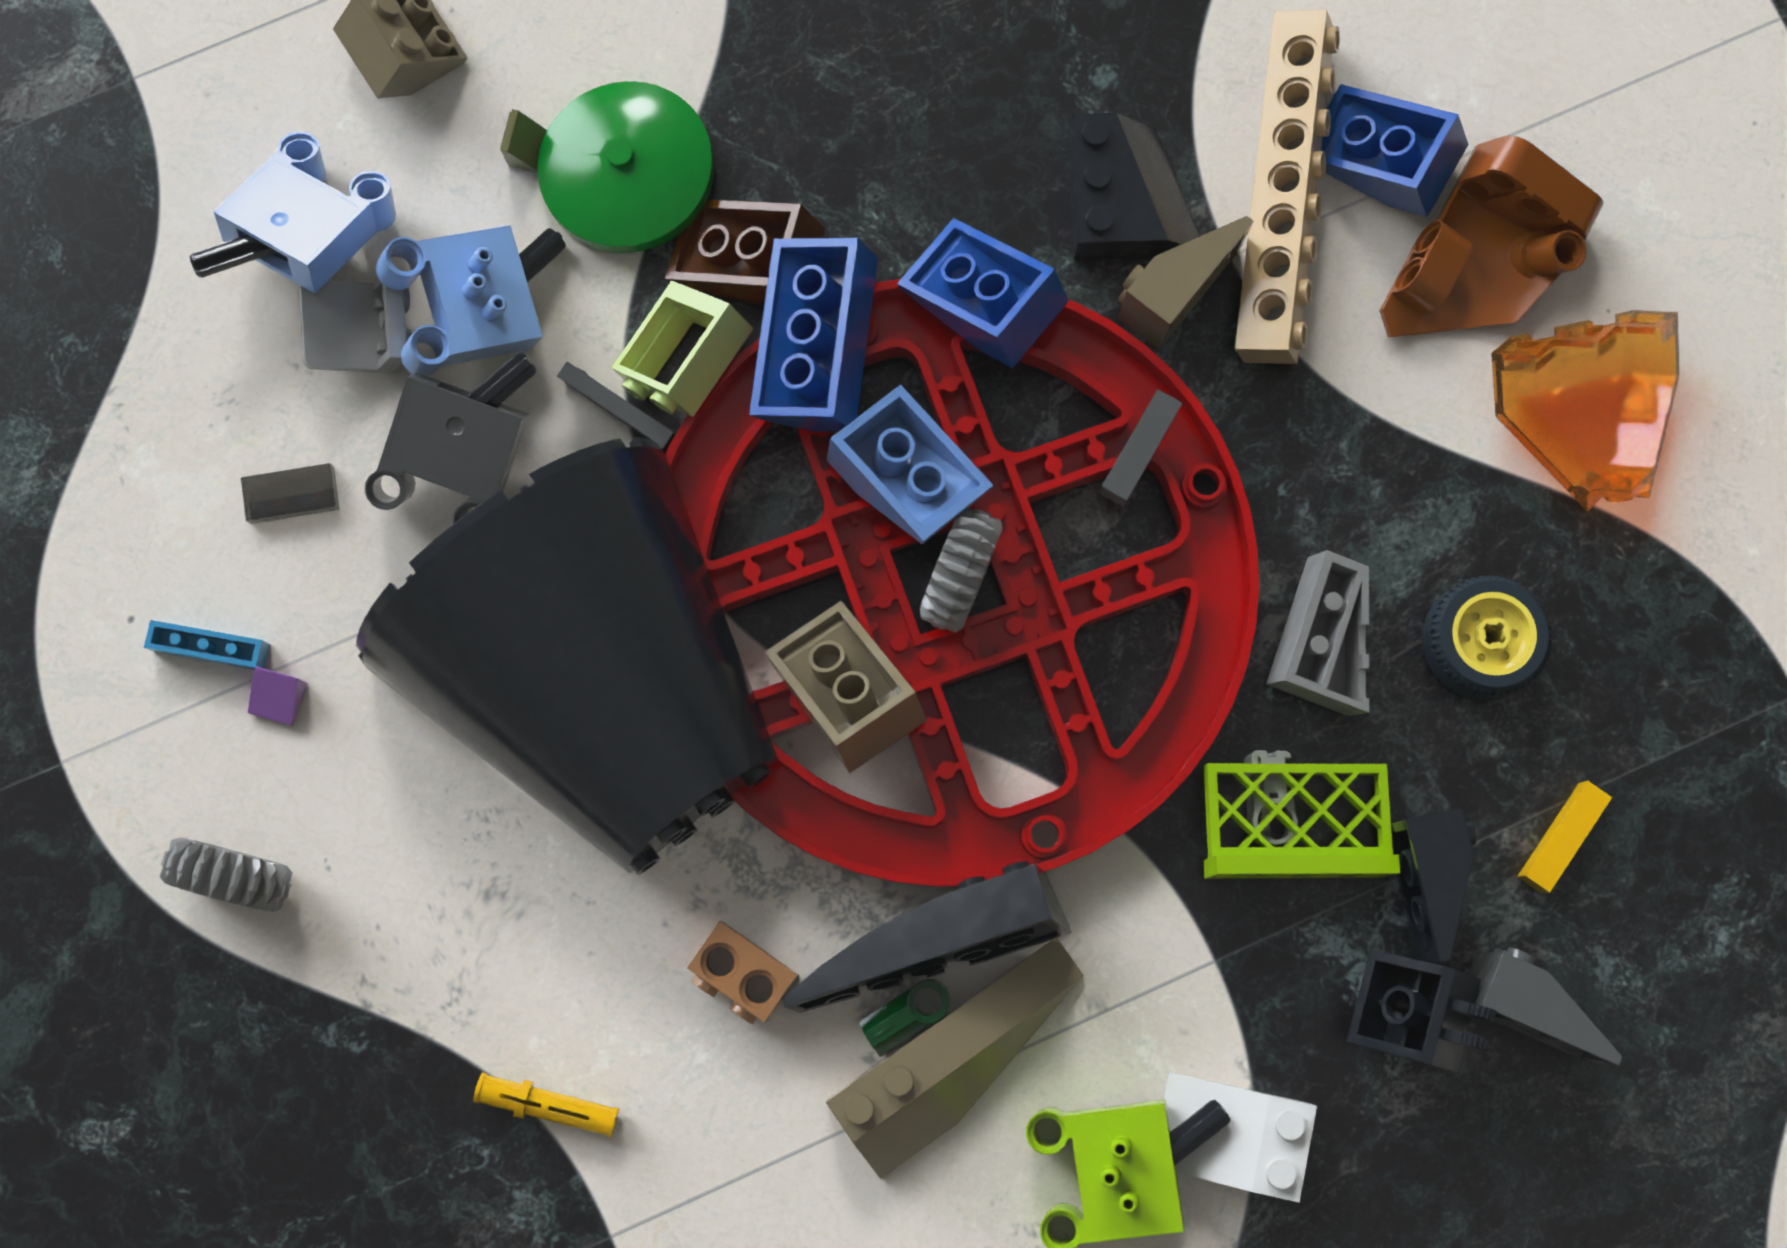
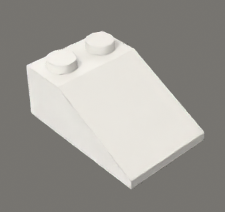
(1260, 1147)

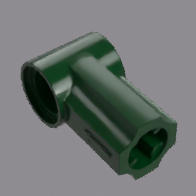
(902, 1017)

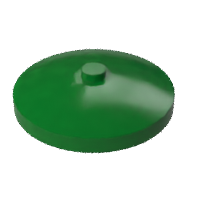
(626, 167)

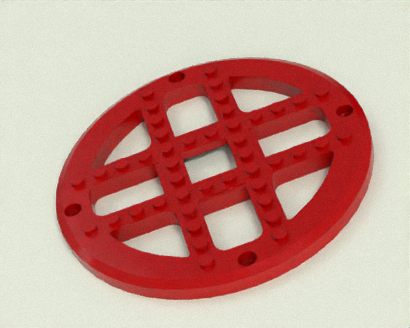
(1103, 786)

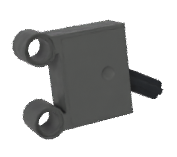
(454, 437)

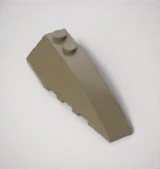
(951, 1064)

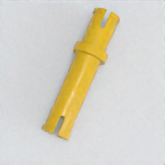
(540, 1103)

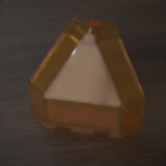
(1592, 401)

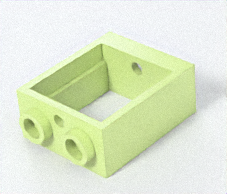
(662, 333)

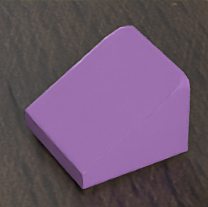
(275, 696)

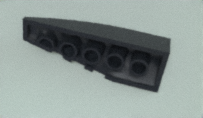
(969, 925)

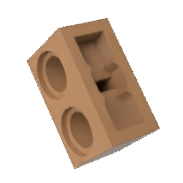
(748, 962)

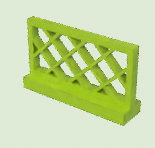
(1291, 861)

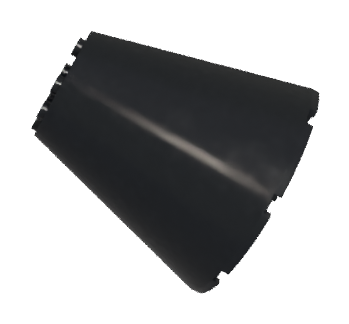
(581, 652)

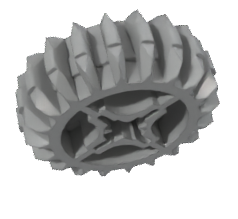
(960, 569)
(226, 874)

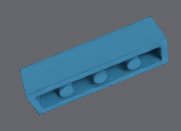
(206, 645)

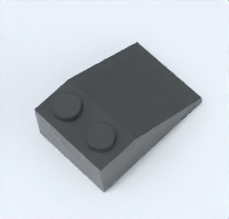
(1538, 1006)

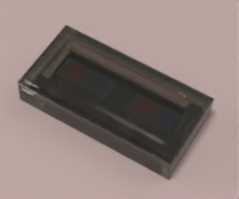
(290, 493)

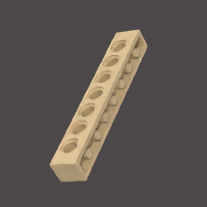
(1292, 39)

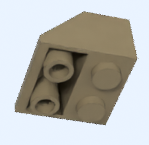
(398, 44)

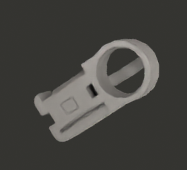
(1274, 789)

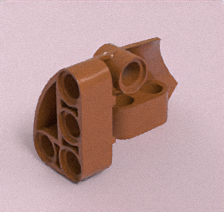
(1495, 244)

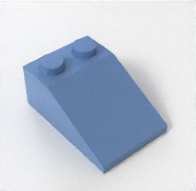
(906, 466)

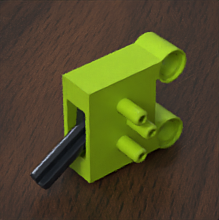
(1124, 1168)

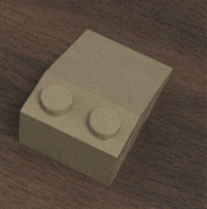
(1176, 280)
(847, 686)

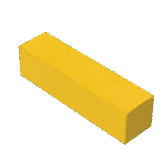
(1564, 837)

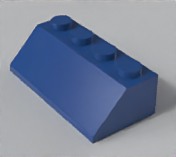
(814, 333)

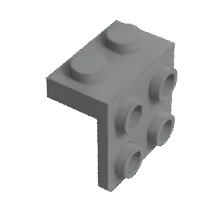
(354, 326)

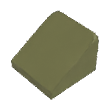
(522, 141)

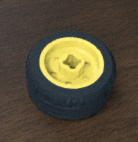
(1516, 640)

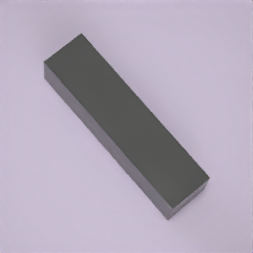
(1140, 447)

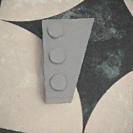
(1325, 636)

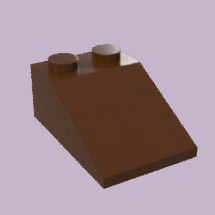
(732, 246)

